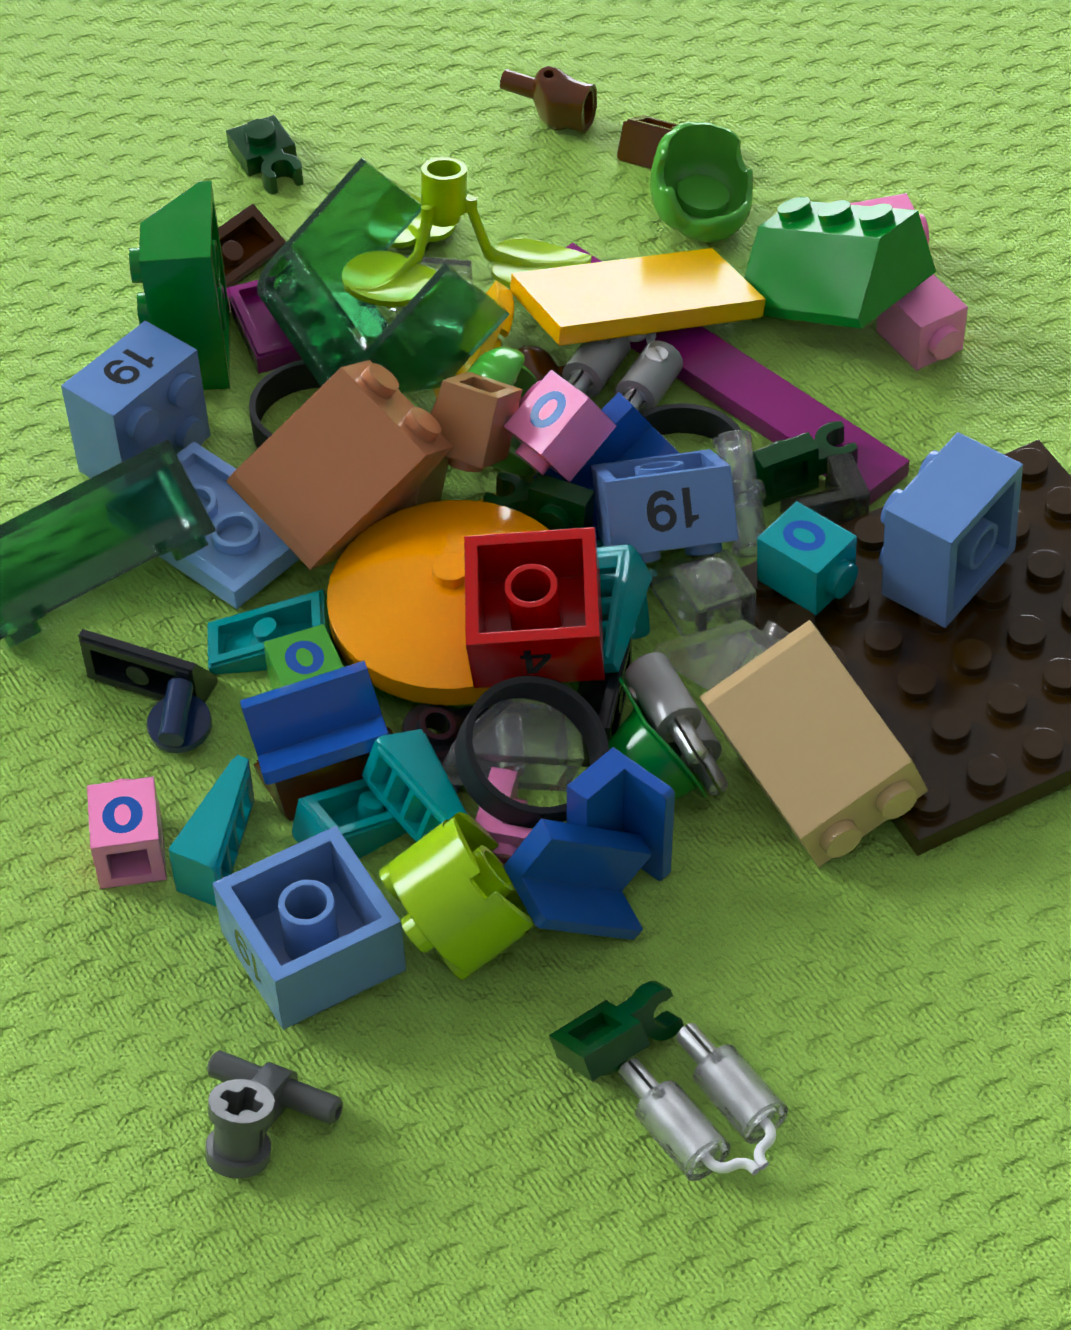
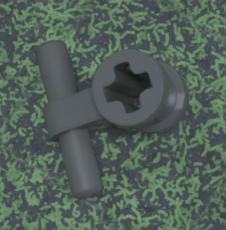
(249, 1105)

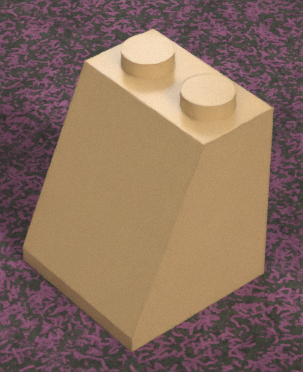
(815, 744)

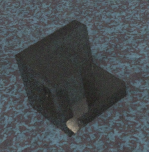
(844, 492)

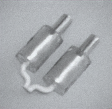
(681, 1125)

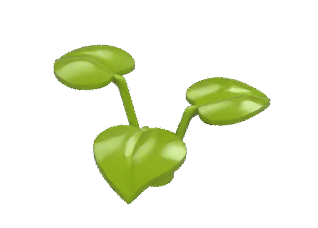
(393, 279)

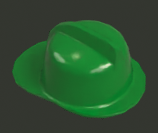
(646, 748)

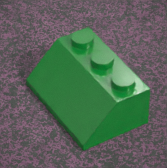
(837, 261)
(186, 279)

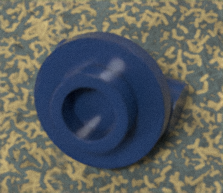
(180, 719)

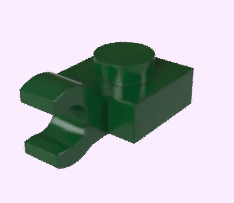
(796, 463)
(546, 499)
(611, 1034)

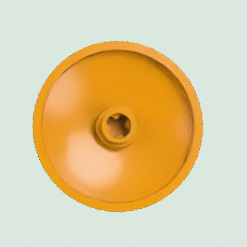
(402, 598)

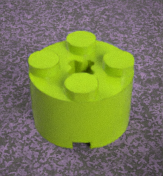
(457, 895)

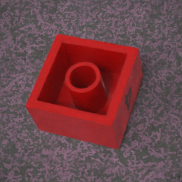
(533, 606)

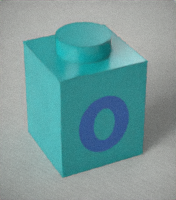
(807, 558)

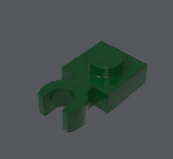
(265, 148)

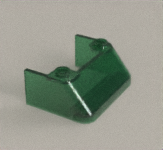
(334, 329)
(95, 536)

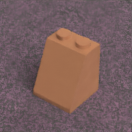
(341, 463)

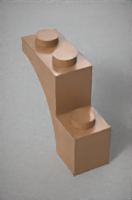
(473, 421)

